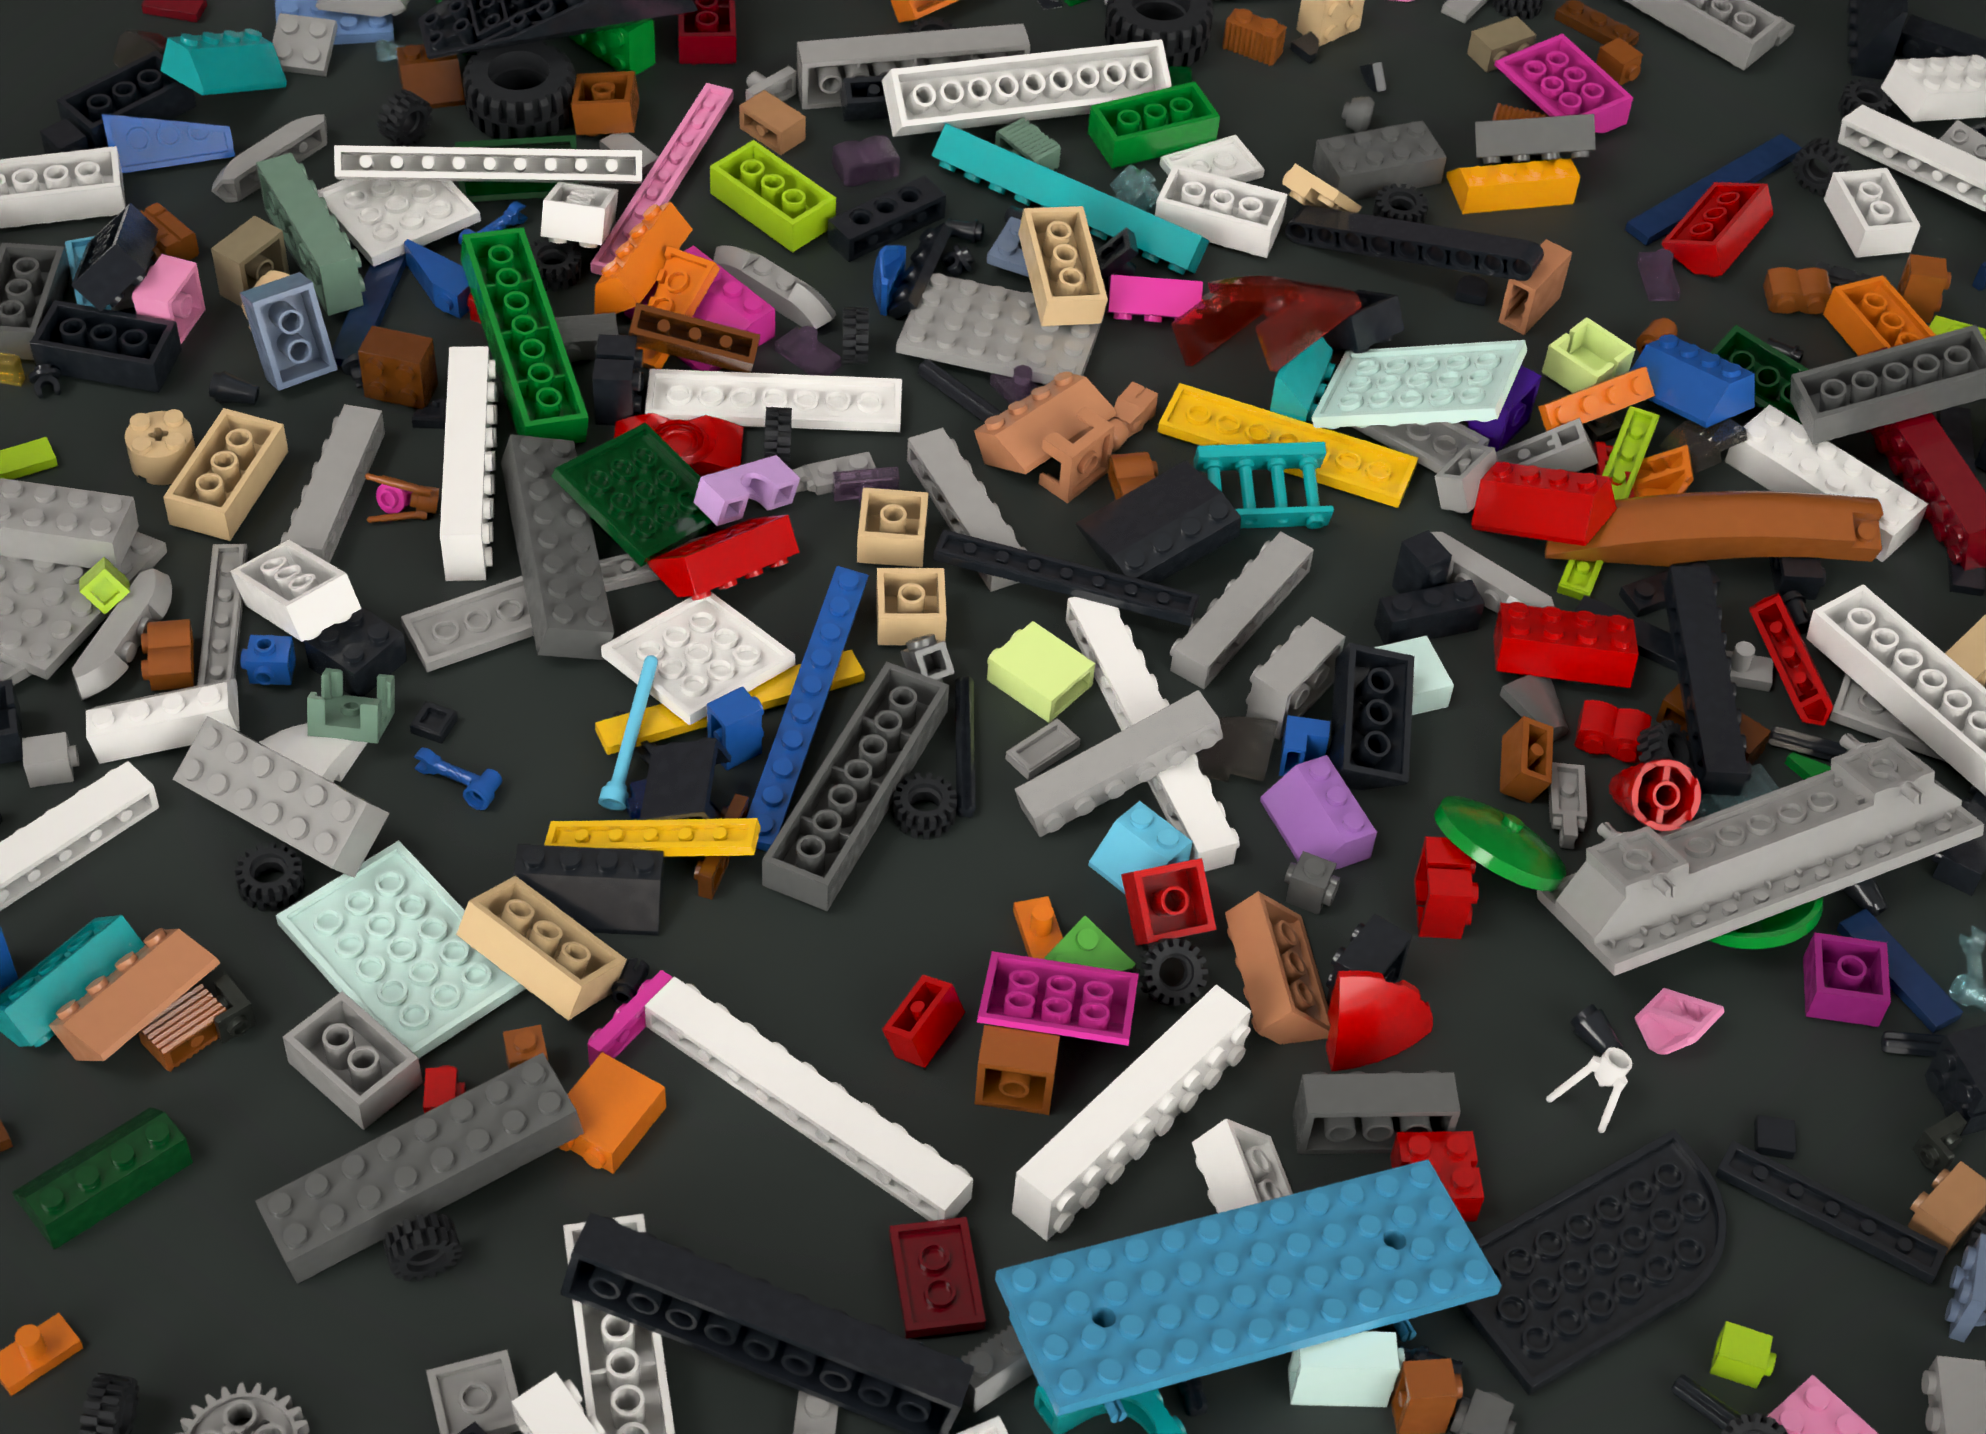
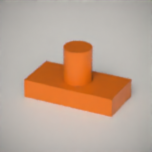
(1037, 926)
(36, 1352)

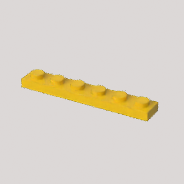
(672, 836)

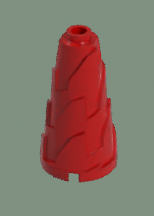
(1657, 793)

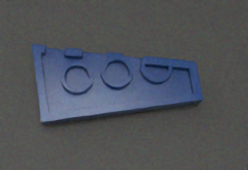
(165, 143)

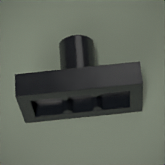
(1117, 253)

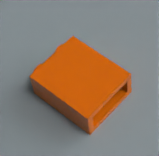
(614, 1111)

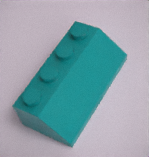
(223, 62)
(62, 977)

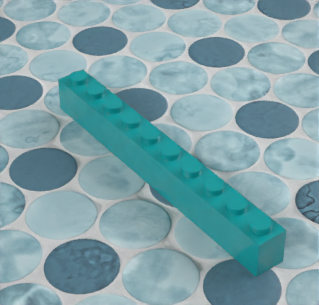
(1051, 189)

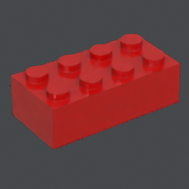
(1565, 644)

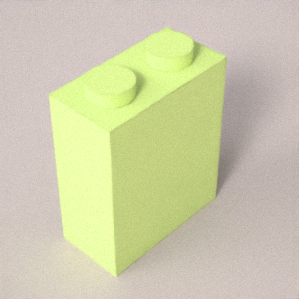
(1040, 671)

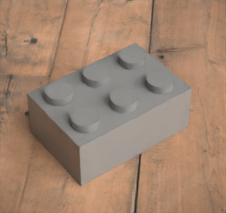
(1295, 674)
(353, 1060)

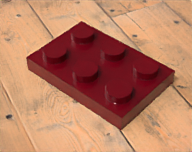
(936, 1277)

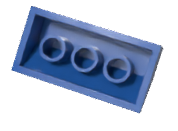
(1696, 381)

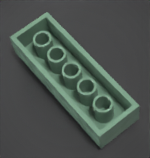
(311, 233)

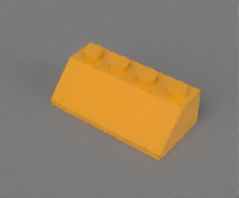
(1514, 185)

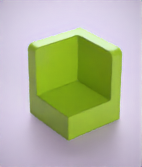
(104, 585)

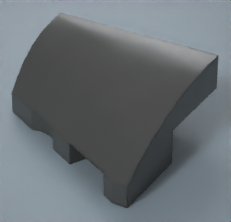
(1537, 700)

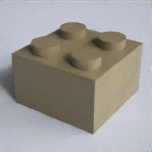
(247, 256)

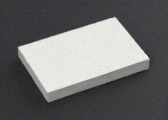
(1222, 157)

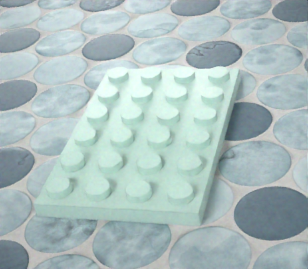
(1420, 385)
(397, 950)

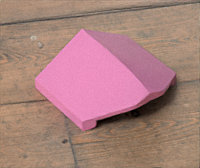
(1675, 1020)

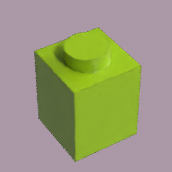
(1742, 1355)

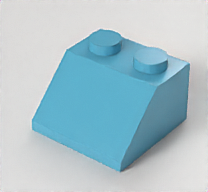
(1137, 843)

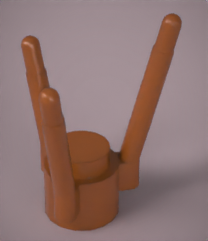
(422, 498)

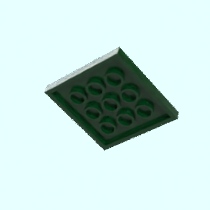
(637, 493)

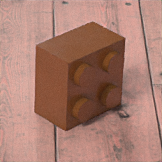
(605, 103)
(1016, 1069)

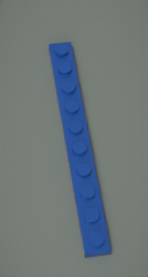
(806, 703)

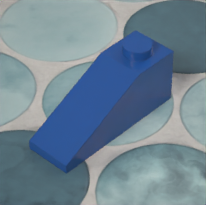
(440, 278)

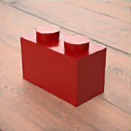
(923, 1020)

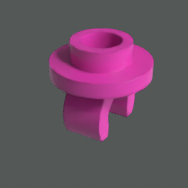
(392, 499)

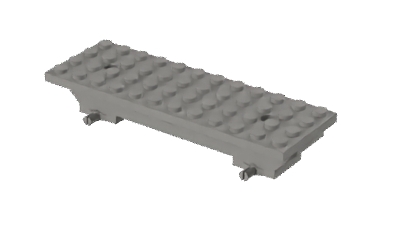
(1677, 888)

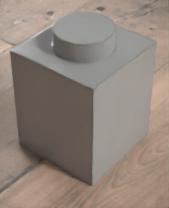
(49, 759)

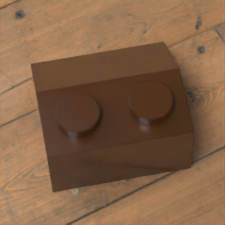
(431, 79)

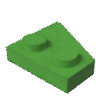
(1090, 947)

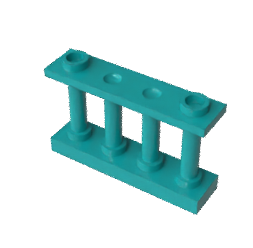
(1274, 458)

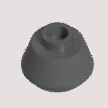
(1359, 113)

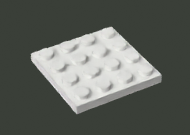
(388, 212)
(701, 655)

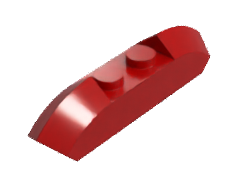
(1792, 660)

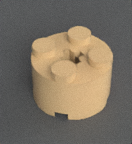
(159, 445)

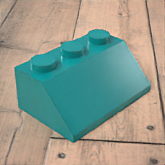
(1302, 382)

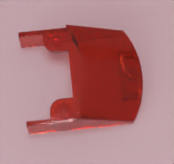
(1295, 312)

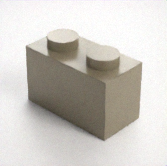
(1499, 41)

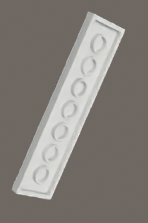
(743, 398)

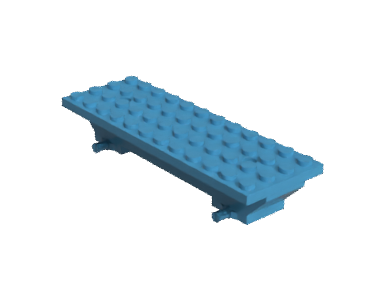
(1243, 1286)

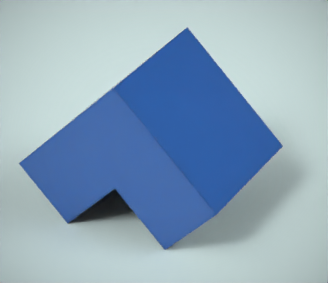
(1303, 741)

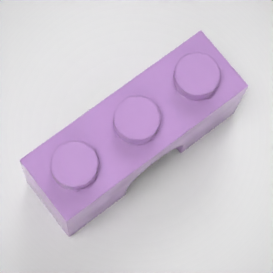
(726, 492)

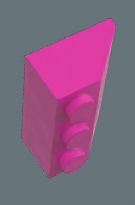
(1151, 297)

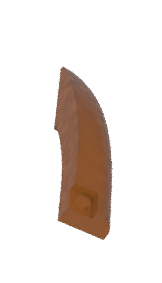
(1732, 525)

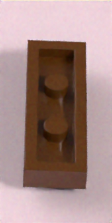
(1594, 23)
(711, 870)

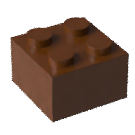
(398, 367)

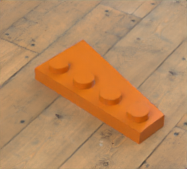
(679, 290)

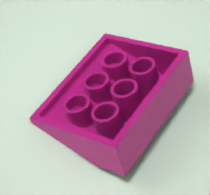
(1567, 83)
(727, 304)
(1058, 998)

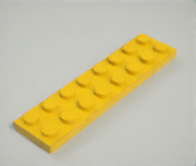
(1348, 463)

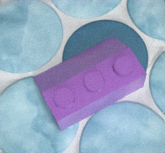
(1320, 814)

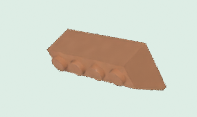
(1017, 434)
(1278, 971)
(132, 994)

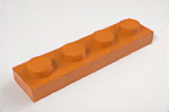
(1598, 399)

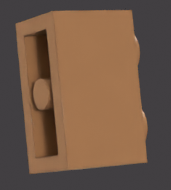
(772, 122)
(1951, 1206)

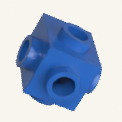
(269, 659)

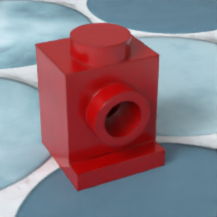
(441, 1086)

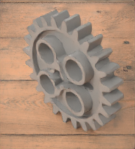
(259, 1408)

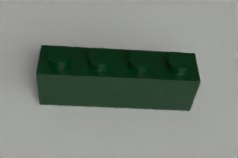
(499, 191)
(1770, 368)
(104, 1176)

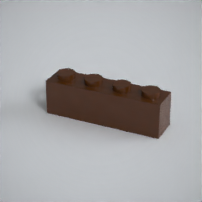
(694, 338)

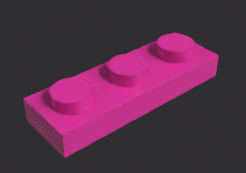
(626, 1021)

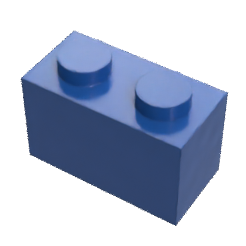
(737, 725)

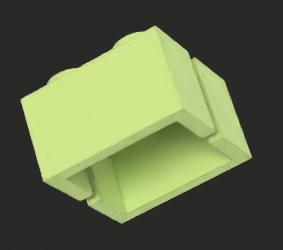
(1587, 357)

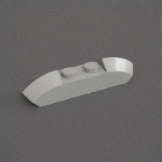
(298, 137)
(776, 286)
(1490, 579)
(120, 634)

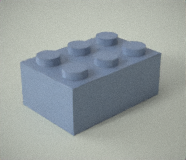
(289, 331)

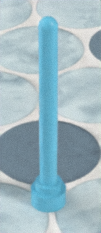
(615, 793)

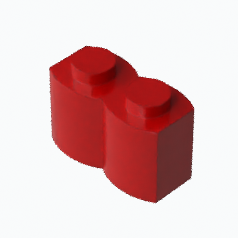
(1610, 730)

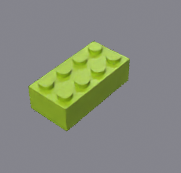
(772, 195)

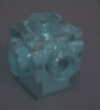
(1132, 185)

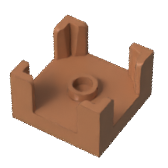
(1080, 461)

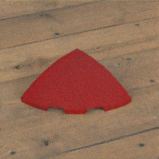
(1373, 1019)

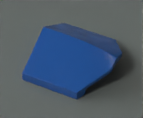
(887, 275)

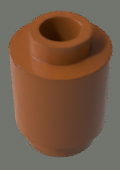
(1654, 331)

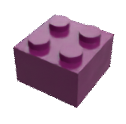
(1846, 979)

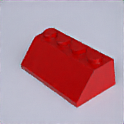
(1720, 226)
(1543, 503)
(726, 556)

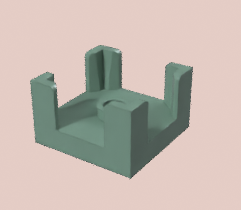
(350, 716)

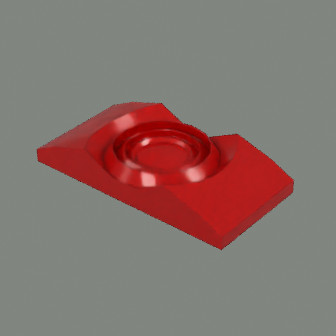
(702, 442)

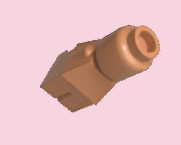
(1133, 410)

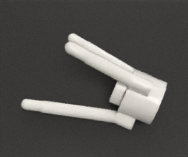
(1609, 1071)

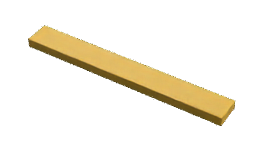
(662, 723)

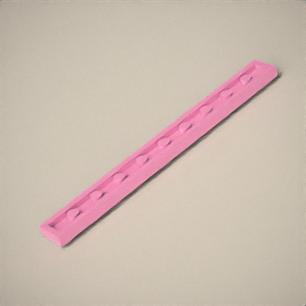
(669, 168)

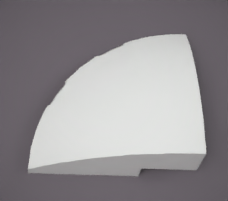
(322, 755)

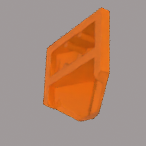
(1665, 473)

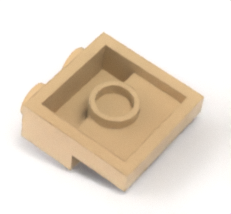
(1315, 192)

